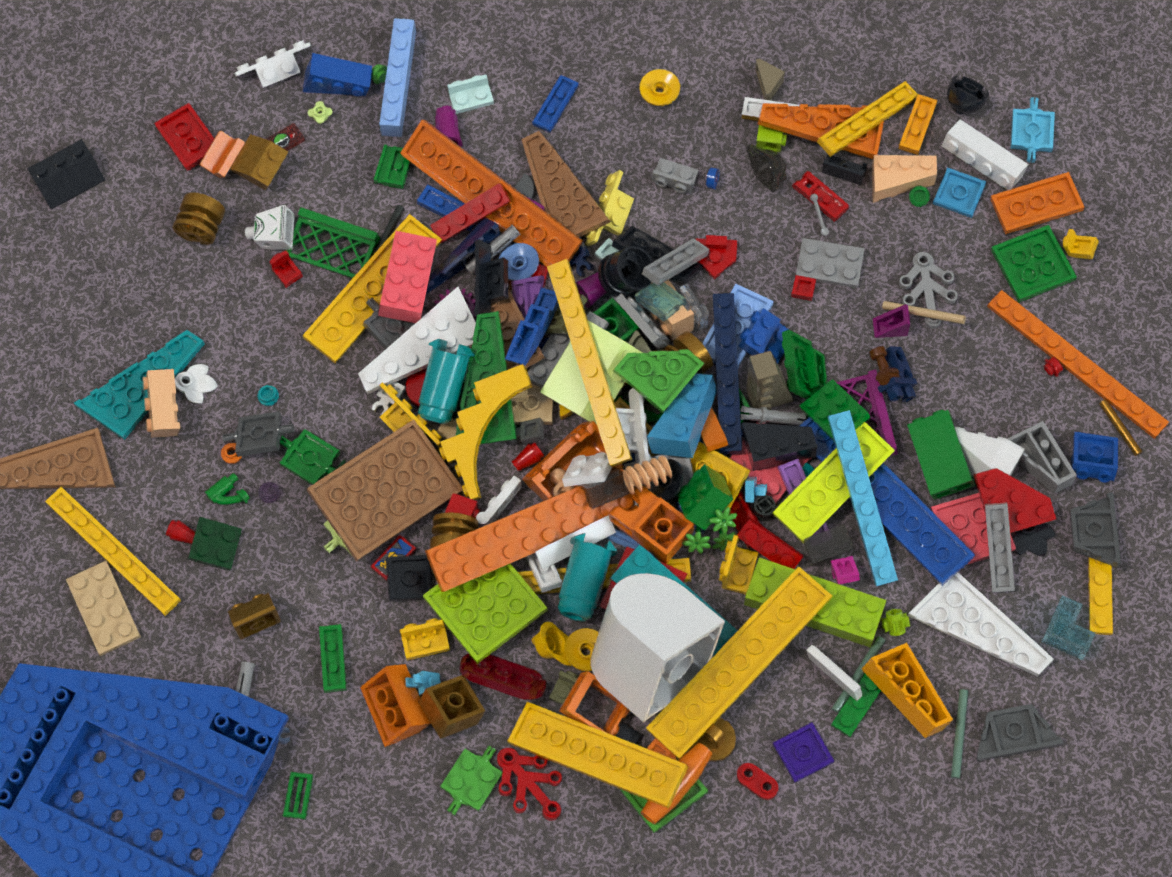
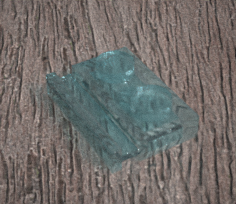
(660, 300)

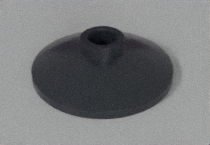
(672, 486)

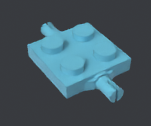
(1032, 130)

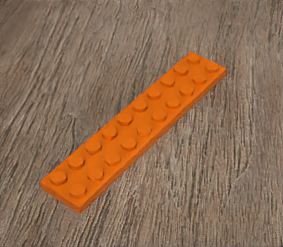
(469, 178)
(516, 536)

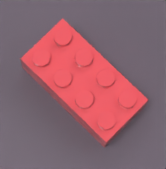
(407, 277)

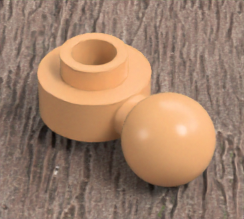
(556, 478)

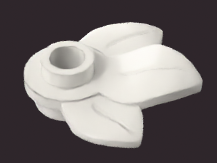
(198, 383)

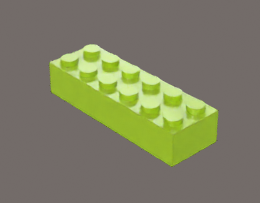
(847, 615)

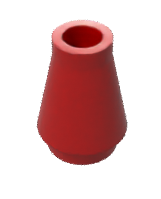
(529, 455)
(180, 532)

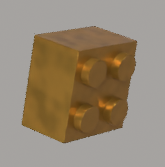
(451, 706)

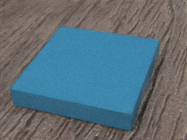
(959, 192)

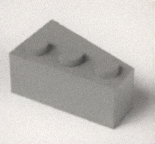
(1044, 458)

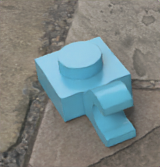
(423, 680)

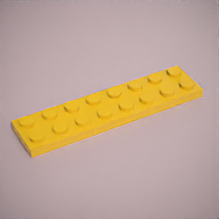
(344, 318)
(598, 754)

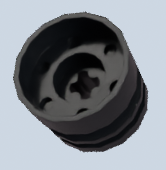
(623, 271)

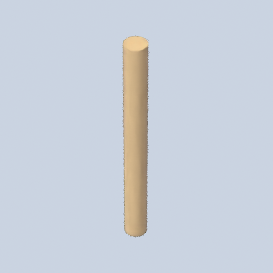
(927, 312)

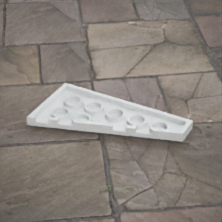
(971, 618)

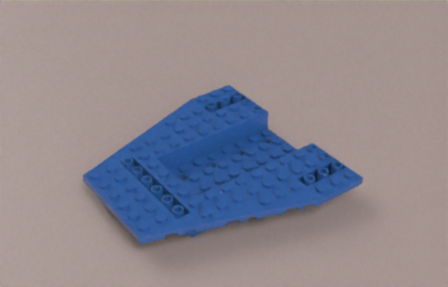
(174, 731)

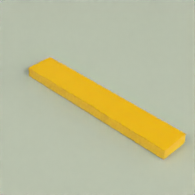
(867, 118)

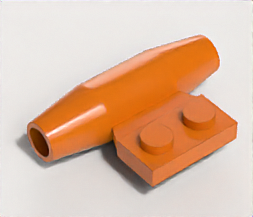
(695, 759)

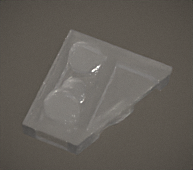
(700, 311)

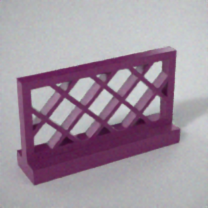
(878, 405)

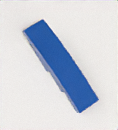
(533, 327)

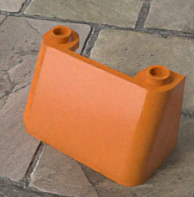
(580, 441)

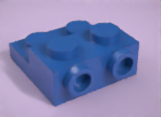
(763, 335)
(1095, 456)

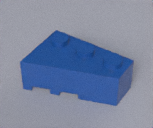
(336, 76)

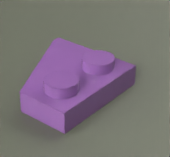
(526, 292)

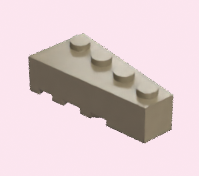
(766, 382)

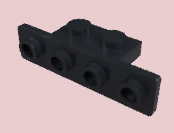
(490, 278)

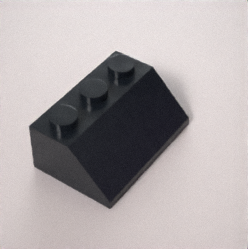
(66, 174)

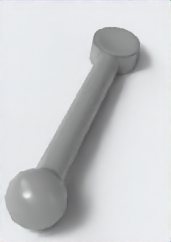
(824, 231)

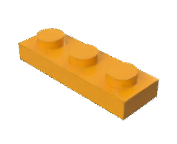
(917, 124)

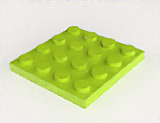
(487, 610)

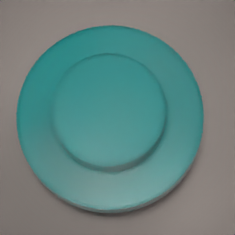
(268, 395)

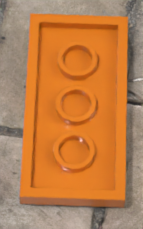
(1037, 203)

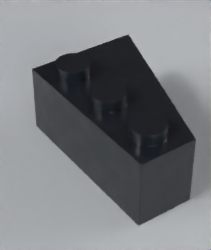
(777, 444)

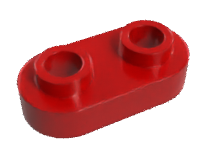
(757, 780)

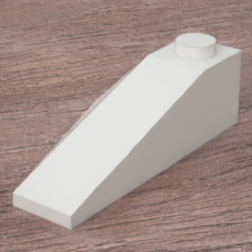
(988, 453)

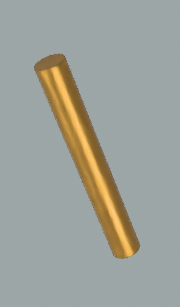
(1120, 427)

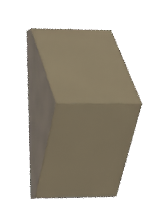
(769, 78)

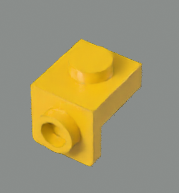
(1079, 246)

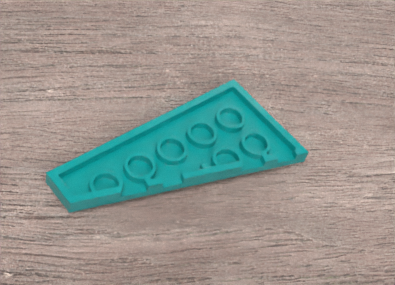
(121, 401)

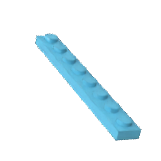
(862, 498)

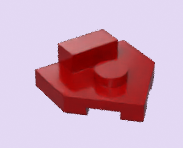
(720, 256)

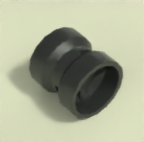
(763, 512)

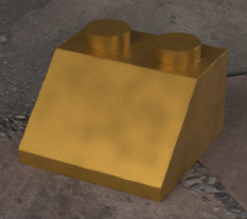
(259, 161)
(254, 615)

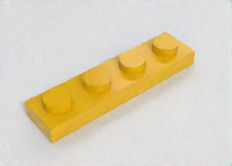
(1100, 597)

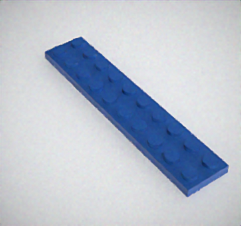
(908, 519)

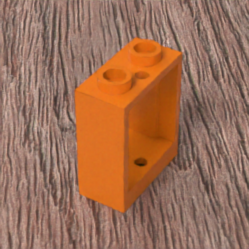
(576, 695)

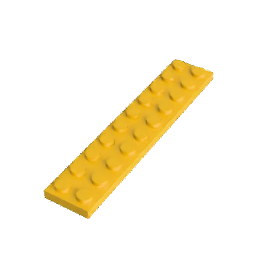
(739, 663)

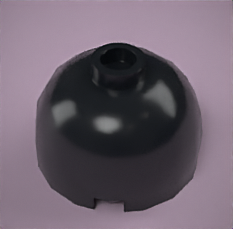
(966, 95)

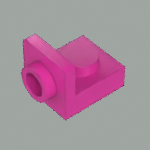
(844, 570)

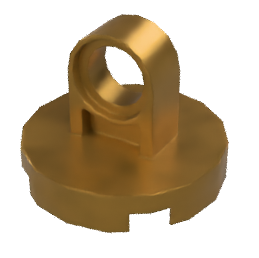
(719, 739)

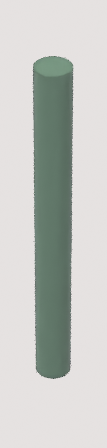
(857, 676)
(959, 734)

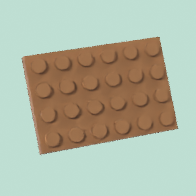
(384, 490)

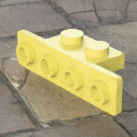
(615, 206)

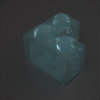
(1064, 633)

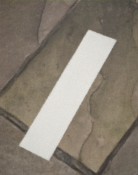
(562, 548)

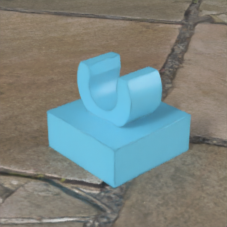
(753, 489)

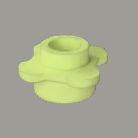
(320, 118)

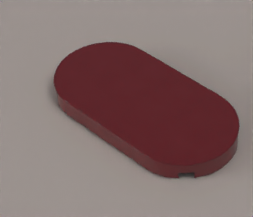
(504, 676)

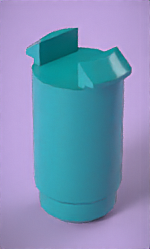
(443, 382)
(584, 578)

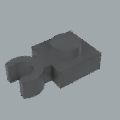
(529, 432)

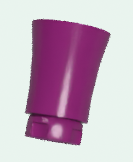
(447, 123)
(591, 289)

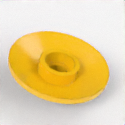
(662, 80)
(575, 643)

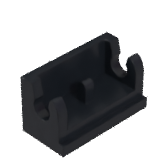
(844, 169)

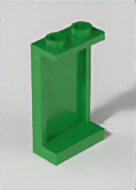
(940, 454)

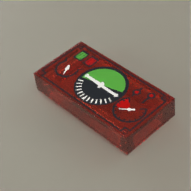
(287, 137)

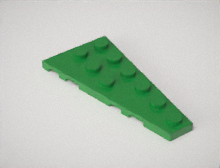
(488, 361)

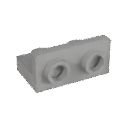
(675, 176)

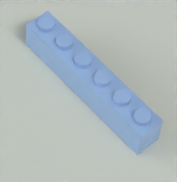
(397, 77)

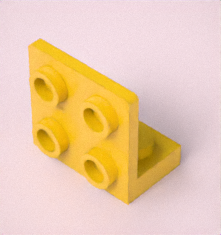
(738, 569)

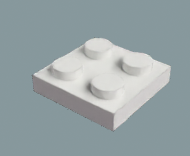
(587, 470)

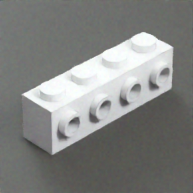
(984, 155)

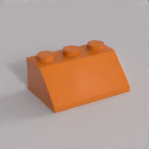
(394, 705)

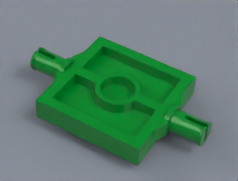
(308, 457)

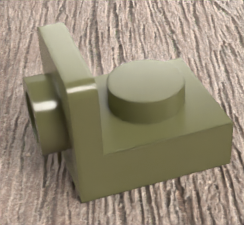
(563, 686)

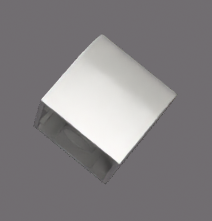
(652, 642)

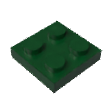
(214, 544)

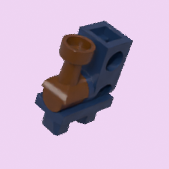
(894, 373)

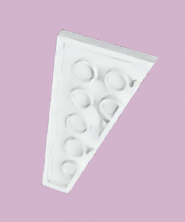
(411, 353)

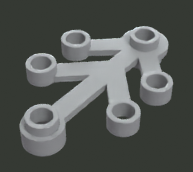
(927, 285)

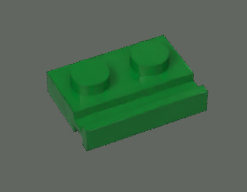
(392, 168)

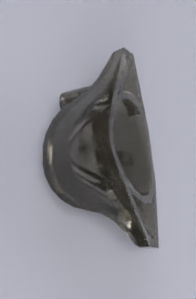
(767, 166)

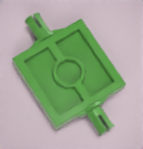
(471, 780)

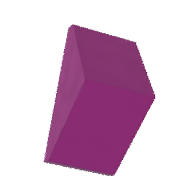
(892, 323)

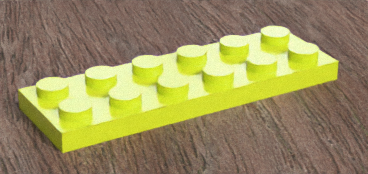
(826, 487)

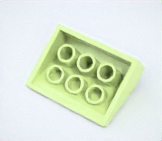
(566, 383)

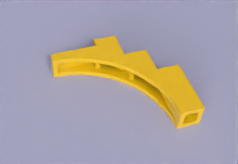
(464, 448)

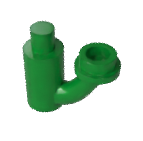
(222, 487)

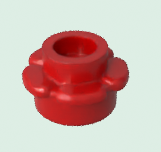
(1052, 366)

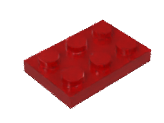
(185, 135)

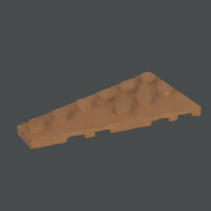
(560, 189)

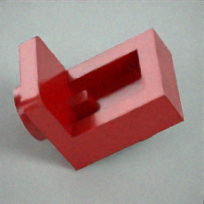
(285, 268)

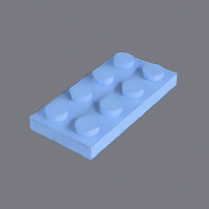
(745, 304)

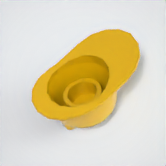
(551, 643)

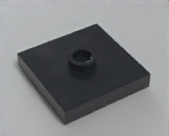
(408, 577)

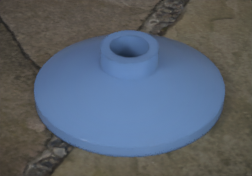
(520, 254)

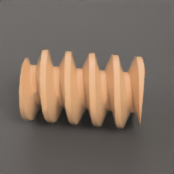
(647, 472)

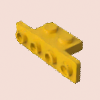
(400, 414)

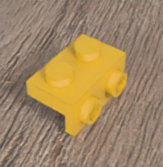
(424, 639)

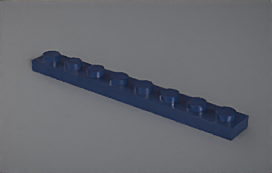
(727, 371)

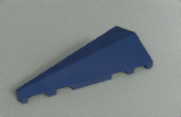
(486, 231)

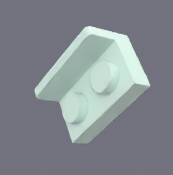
(470, 94)

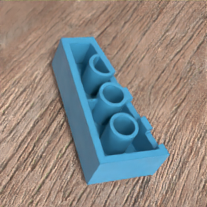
(684, 419)

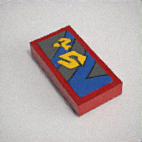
(399, 547)

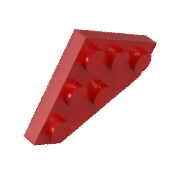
(1025, 504)

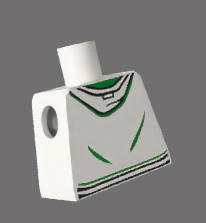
(273, 229)

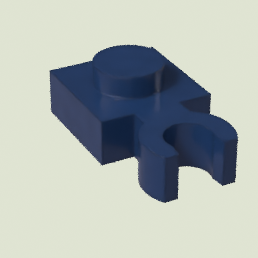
(580, 260)

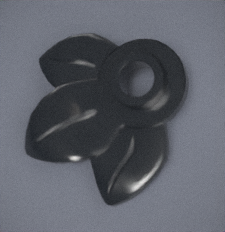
(1034, 539)

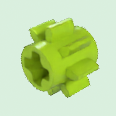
(895, 622)

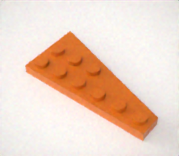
(814, 122)

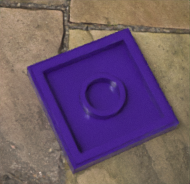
(803, 752)

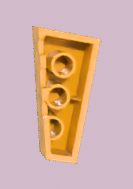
(909, 689)

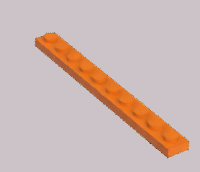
(1078, 364)

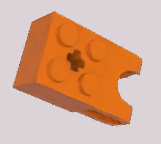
(649, 522)

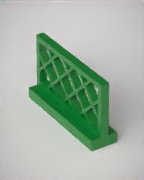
(336, 227)

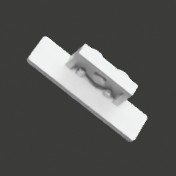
(275, 68)
(634, 427)

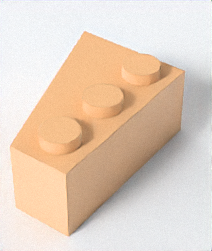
(901, 174)
(678, 322)
(161, 403)

